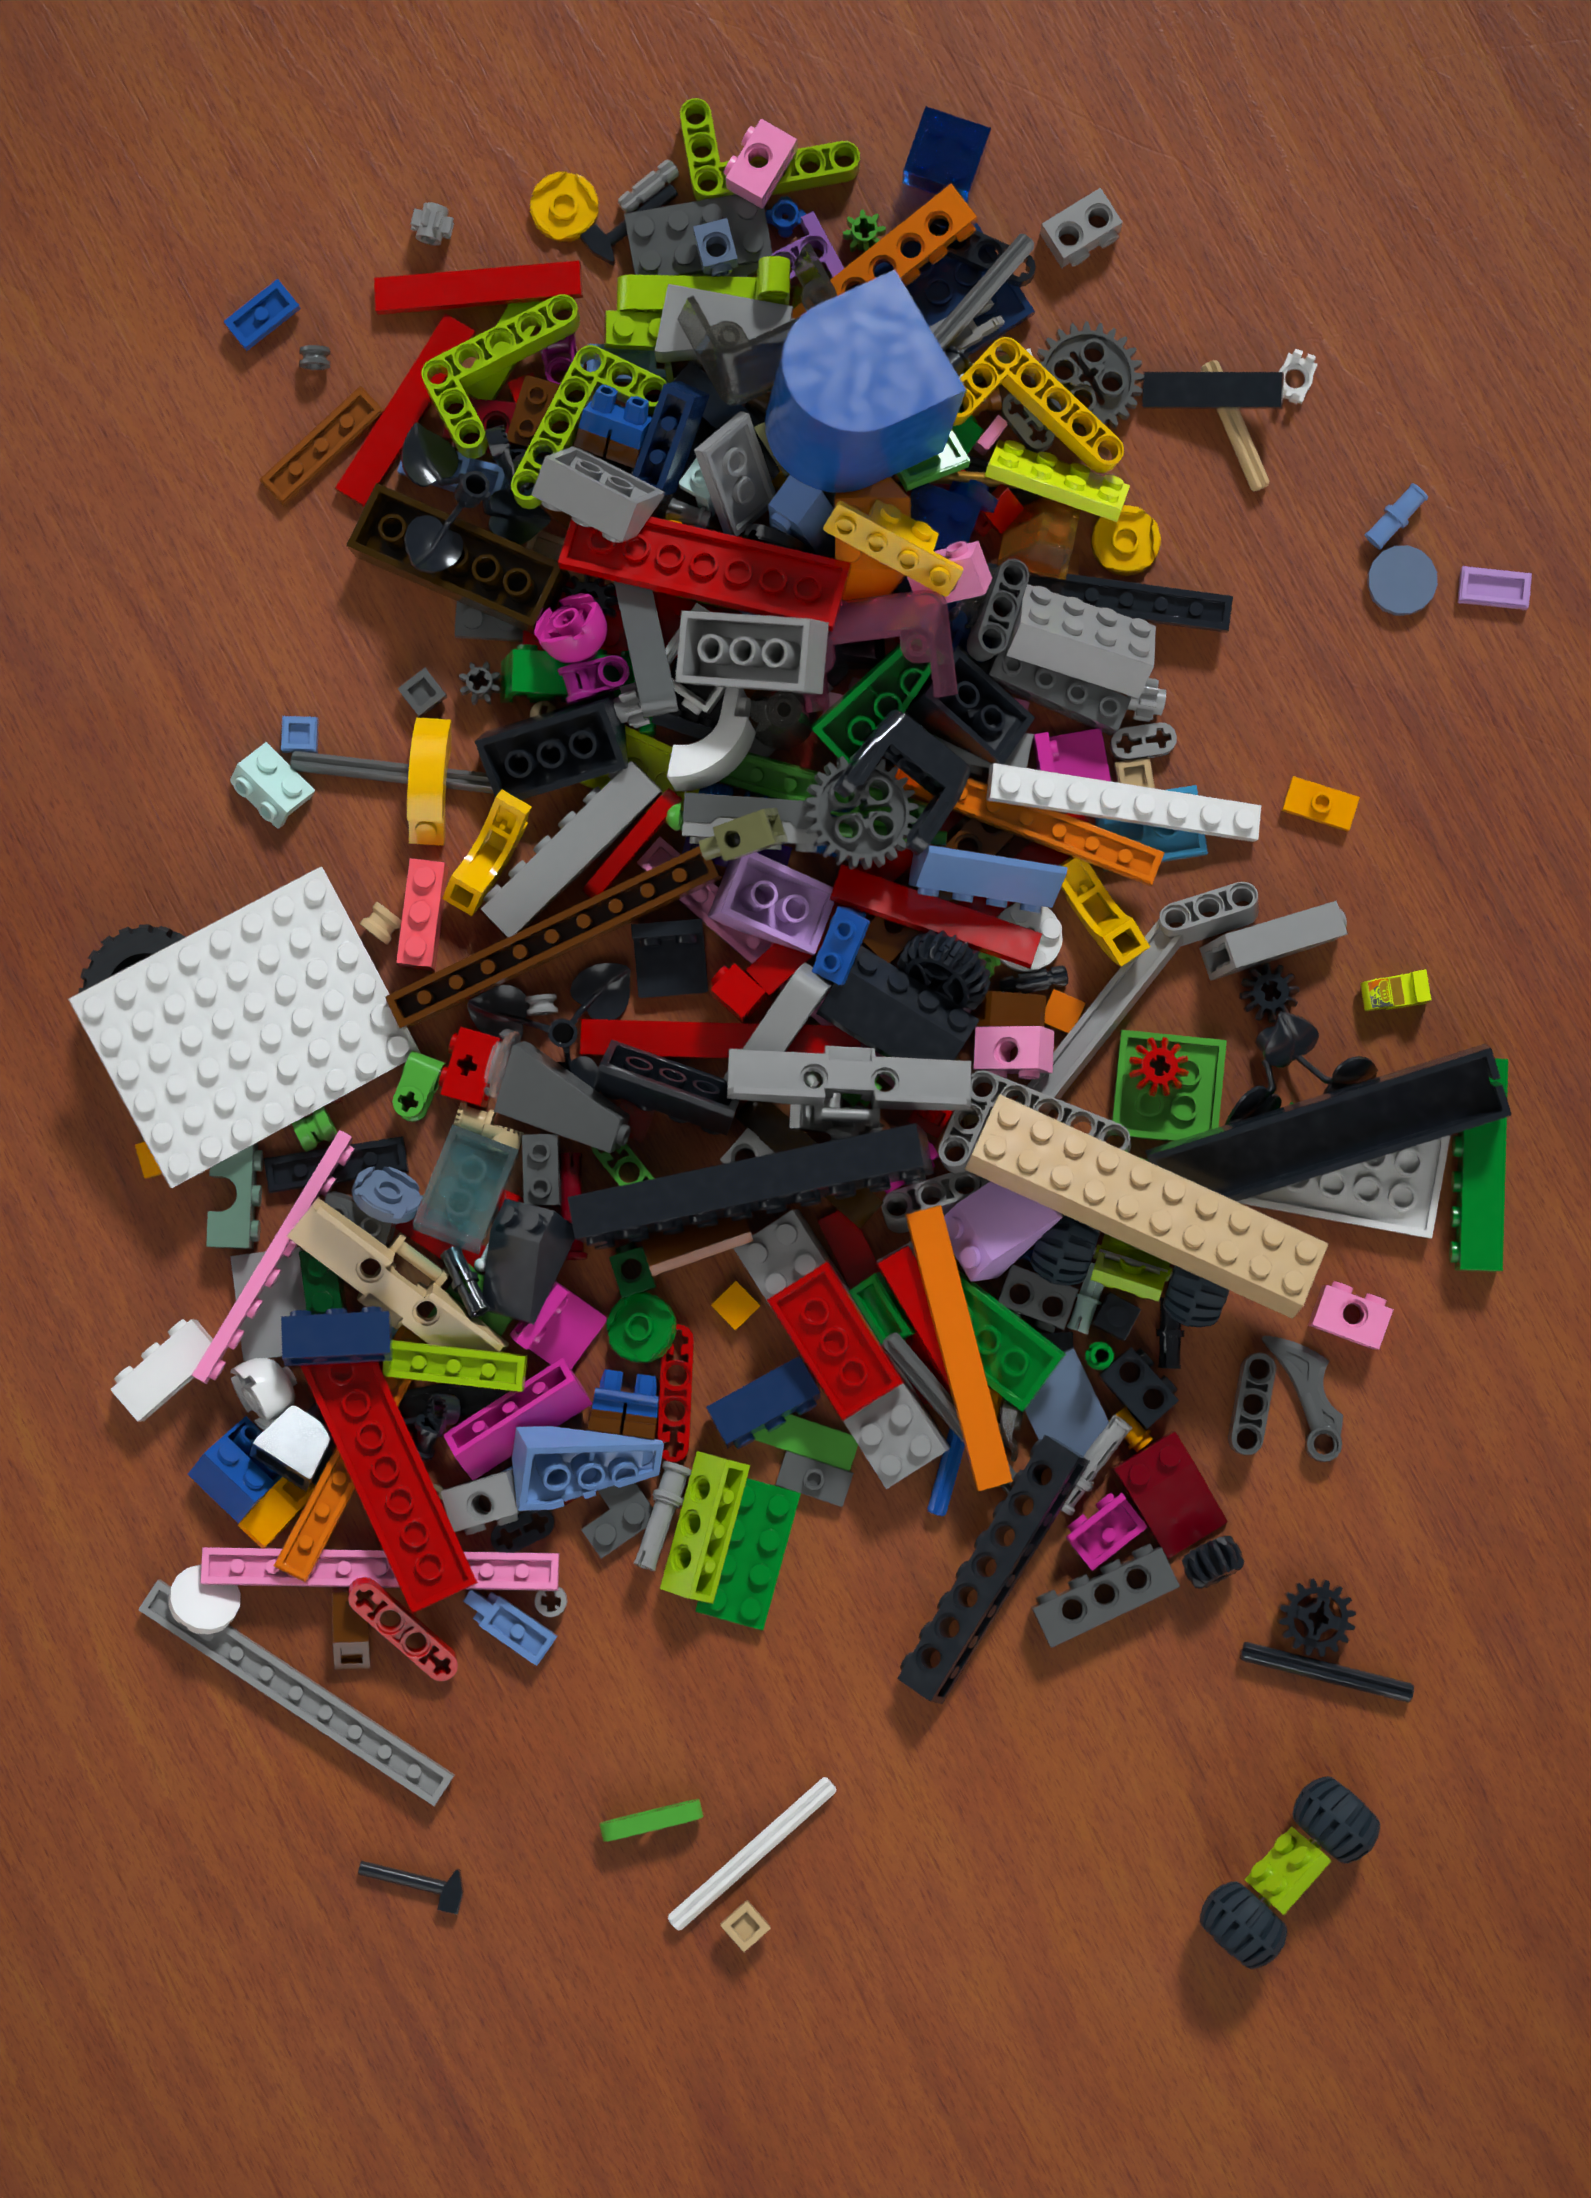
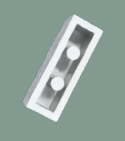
(163, 1370)

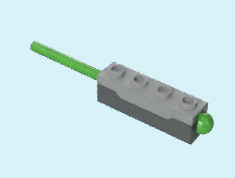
(708, 810)

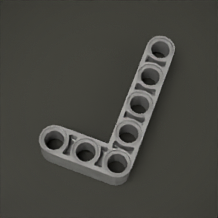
(981, 1107)

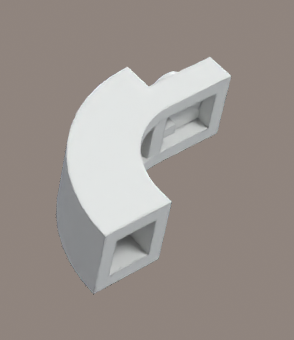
(720, 752)

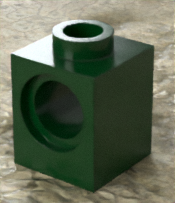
(631, 1286)

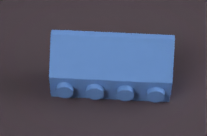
(986, 876)

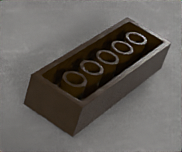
(488, 576)

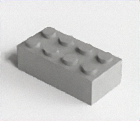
(1083, 641)
(752, 652)

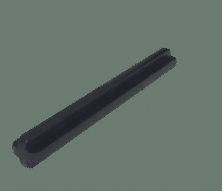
(1327, 1672)

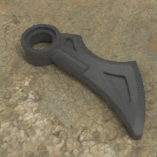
(1306, 1373)

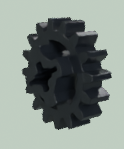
(1321, 1601)

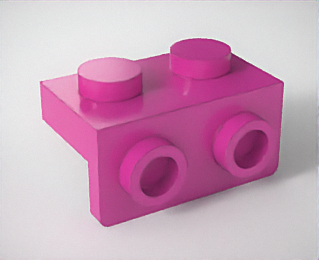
(1105, 1531)

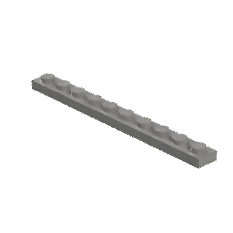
(308, 1701)

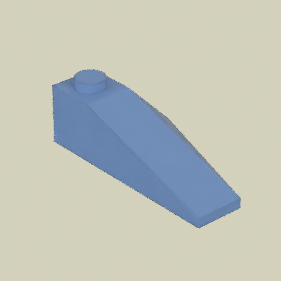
(572, 1463)

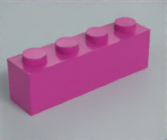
(489, 1434)

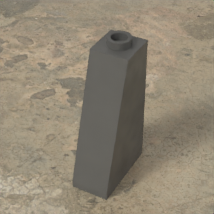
(558, 1101)

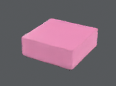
(990, 435)

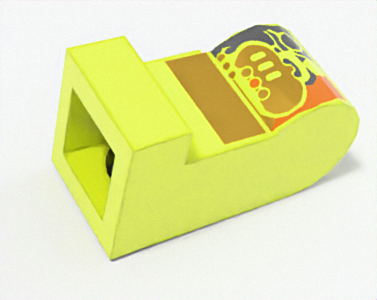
(1396, 991)

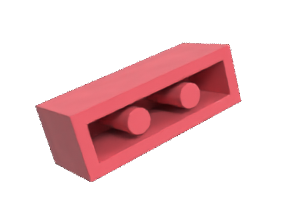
(422, 914)

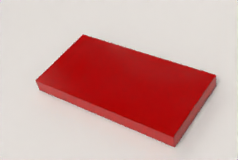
(835, 1341)

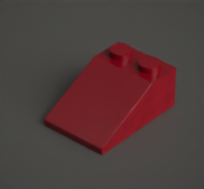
(1170, 1494)

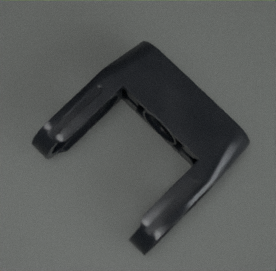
(921, 759)

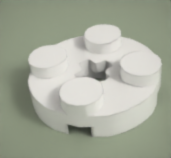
(1042, 922)

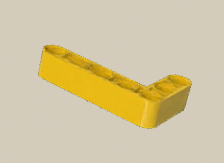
(1036, 402)

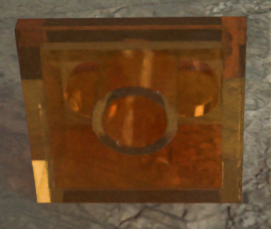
(1042, 537)

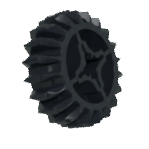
(947, 968)

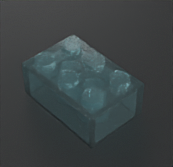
(465, 1189)

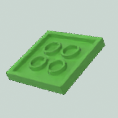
(1186, 1110)

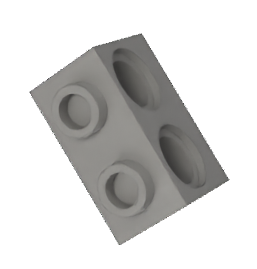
(1075, 221)

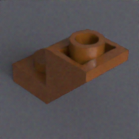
(1010, 1009)
(350, 1632)

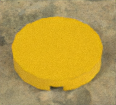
(564, 206)
(1128, 544)

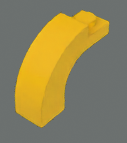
(427, 780)
(489, 853)
(1100, 915)

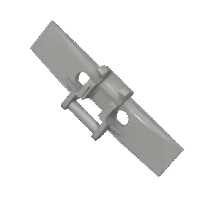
(918, 1082)

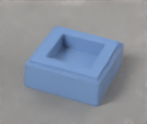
(299, 734)

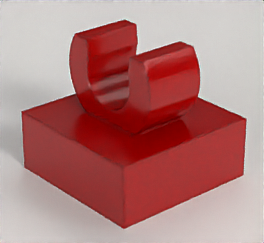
(930, 1120)

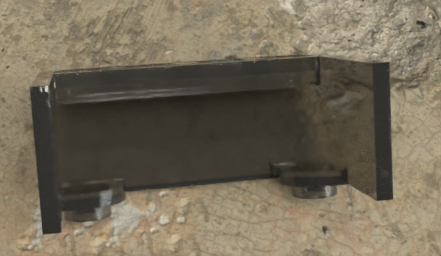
(746, 367)

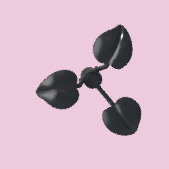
(429, 542)
(600, 991)
(1282, 1045)

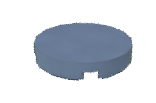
(1402, 580)
(387, 1194)

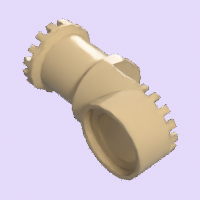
(482, 1124)

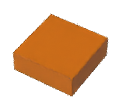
(1062, 1011)

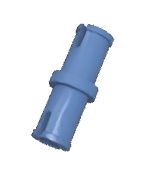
(1396, 516)

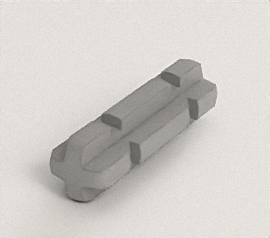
(648, 187)

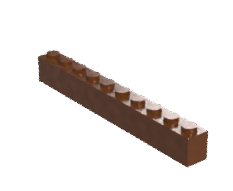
(552, 938)

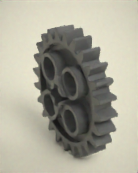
(1115, 364)
(865, 841)

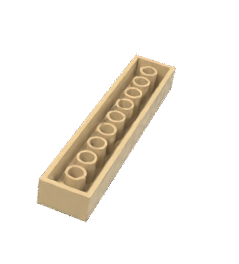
(1147, 1206)

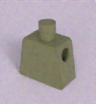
(756, 833)

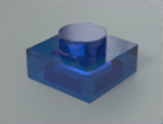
(976, 491)

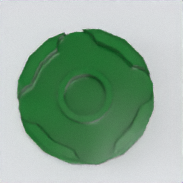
(641, 1327)

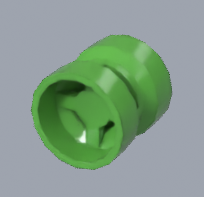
(314, 1129)

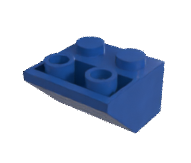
(233, 1475)

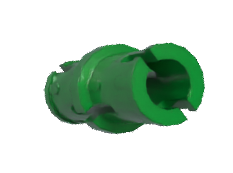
(1108, 1356)

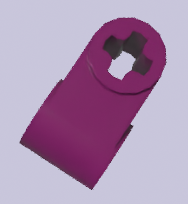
(559, 356)
(586, 678)

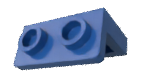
(841, 944)

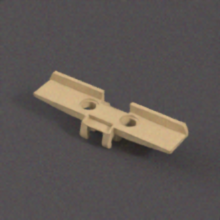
(343, 1248)

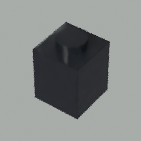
(1116, 1316)

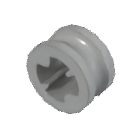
(541, 1004)
(543, 1608)

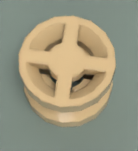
(381, 923)

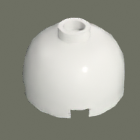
(264, 1388)

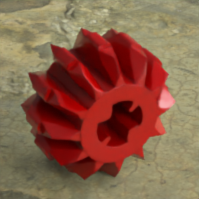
(1148, 1072)

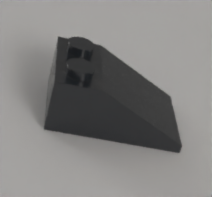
(978, 718)
(524, 1259)

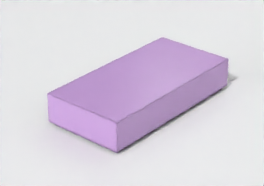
(1494, 588)

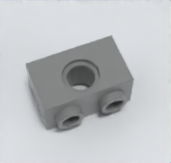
(464, 1508)

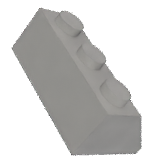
(596, 493)

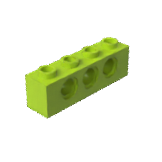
(705, 1527)

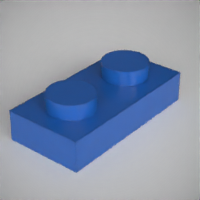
(262, 315)

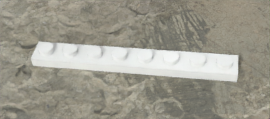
(1123, 802)

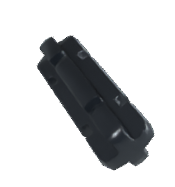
(1035, 980)

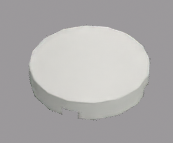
(200, 1606)

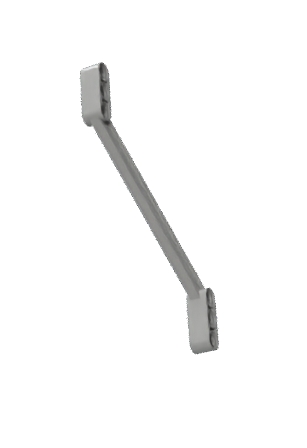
(1099, 1023)

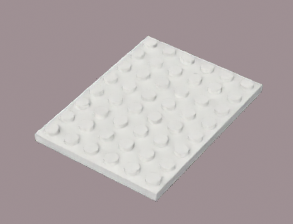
(244, 1026)

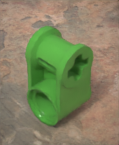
(419, 1080)

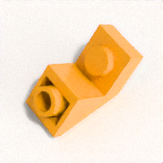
(274, 1511)

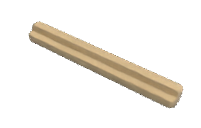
(1241, 440)

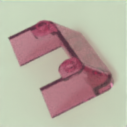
(914, 616)

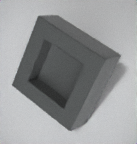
(422, 692)

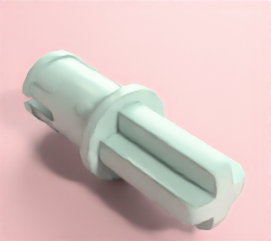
(1086, 1303)

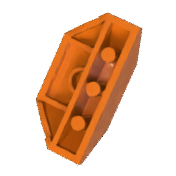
(867, 575)

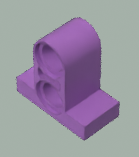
(817, 238)

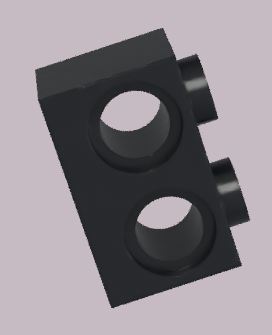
(1132, 1393)

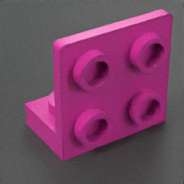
(1072, 754)
(562, 1327)

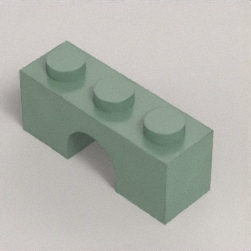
(237, 1225)

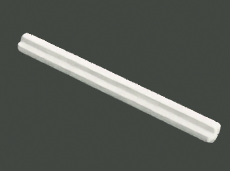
(752, 1853)

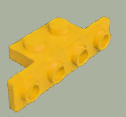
(895, 542)

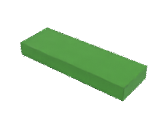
(812, 1441)

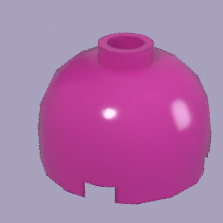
(573, 630)

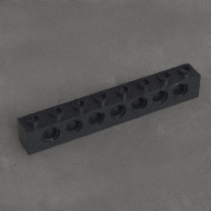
(1010, 1561)

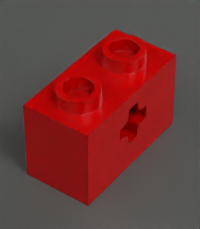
(737, 992)
(457, 1081)

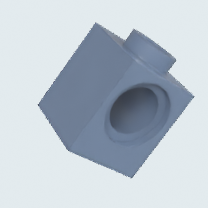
(713, 233)

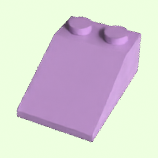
(773, 903)
(995, 1229)

